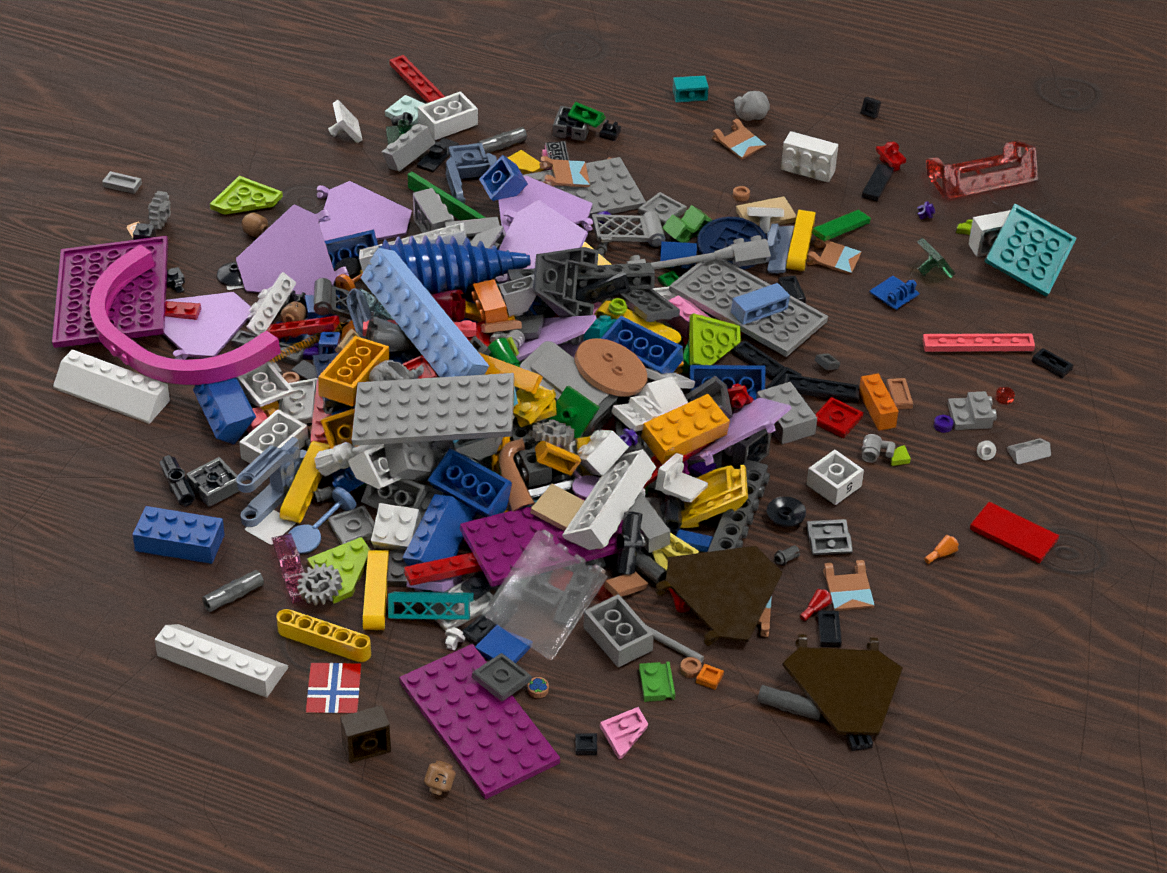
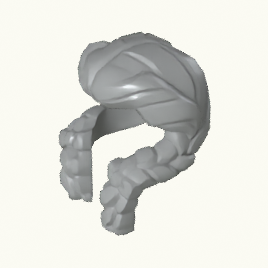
(752, 106)
(393, 370)

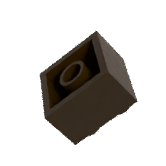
(365, 734)

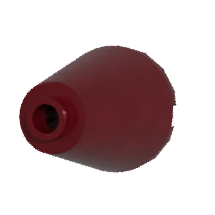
(452, 304)

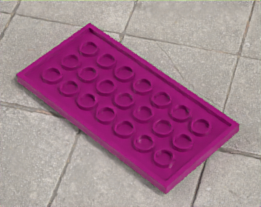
(503, 537)
(485, 735)

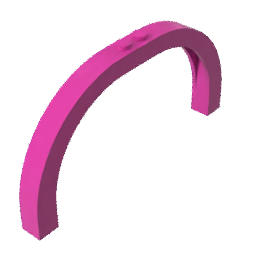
(160, 368)

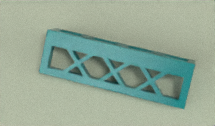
(435, 597)

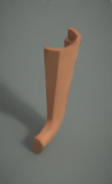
(519, 493)

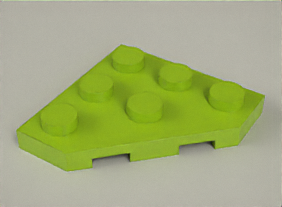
(245, 196)
(710, 339)
(349, 561)

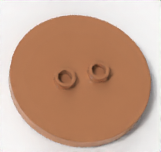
(610, 367)

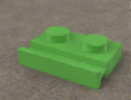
(656, 681)

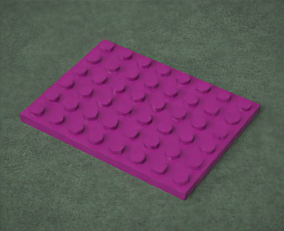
(135, 310)

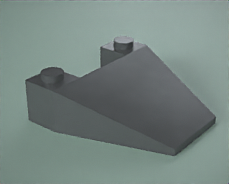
(557, 279)

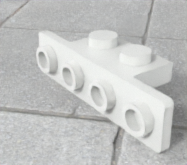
(269, 304)

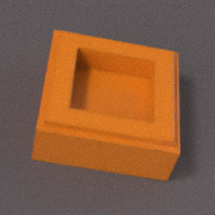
(709, 676)

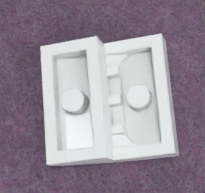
(637, 412)

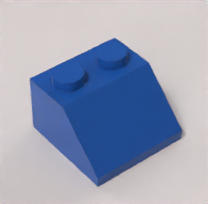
(503, 179)
(677, 250)

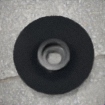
(230, 274)
(786, 511)

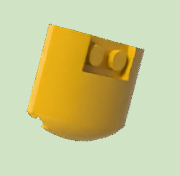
(724, 491)

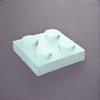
(405, 104)

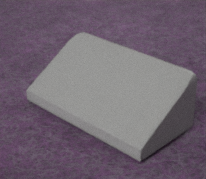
(1029, 450)

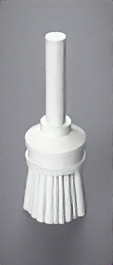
(336, 458)

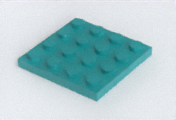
(1030, 250)

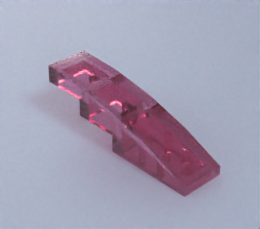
(289, 564)

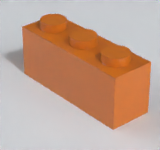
(489, 302)
(878, 402)

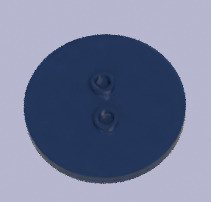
(722, 233)

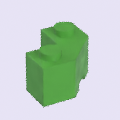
(688, 226)

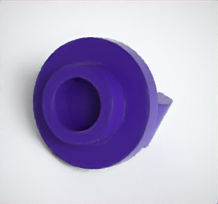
(926, 210)
(629, 437)

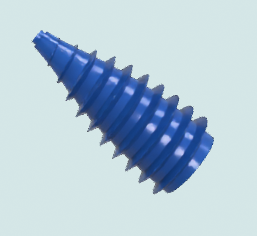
(455, 266)

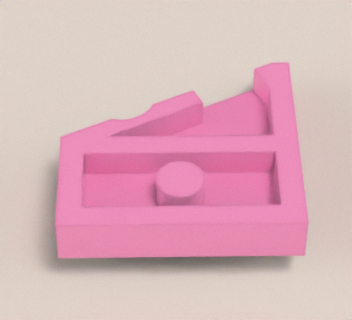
(624, 730)

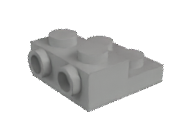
(972, 411)

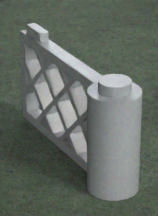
(648, 226)

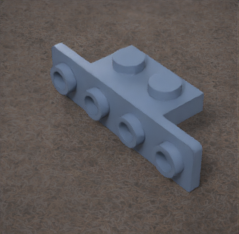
(779, 244)

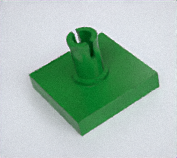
(575, 411)

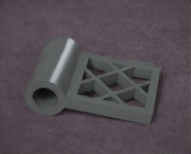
(326, 299)

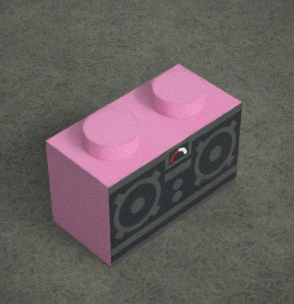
(555, 151)

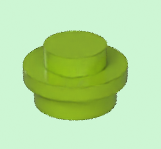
(617, 306)

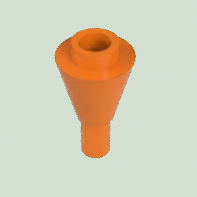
(946, 546)

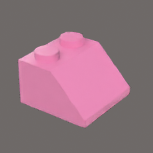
(686, 308)

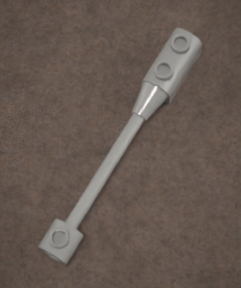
(740, 253)

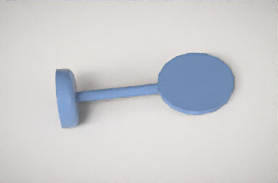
(307, 536)

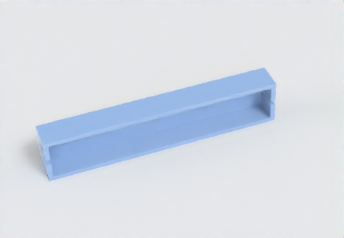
(421, 317)

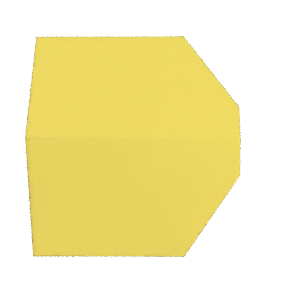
(676, 548)

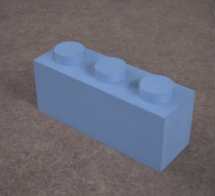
(760, 303)

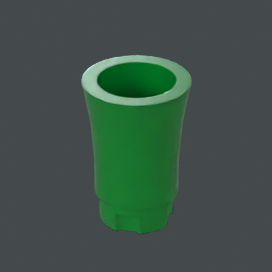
(502, 351)

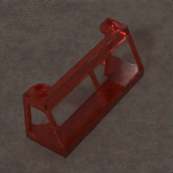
(959, 186)

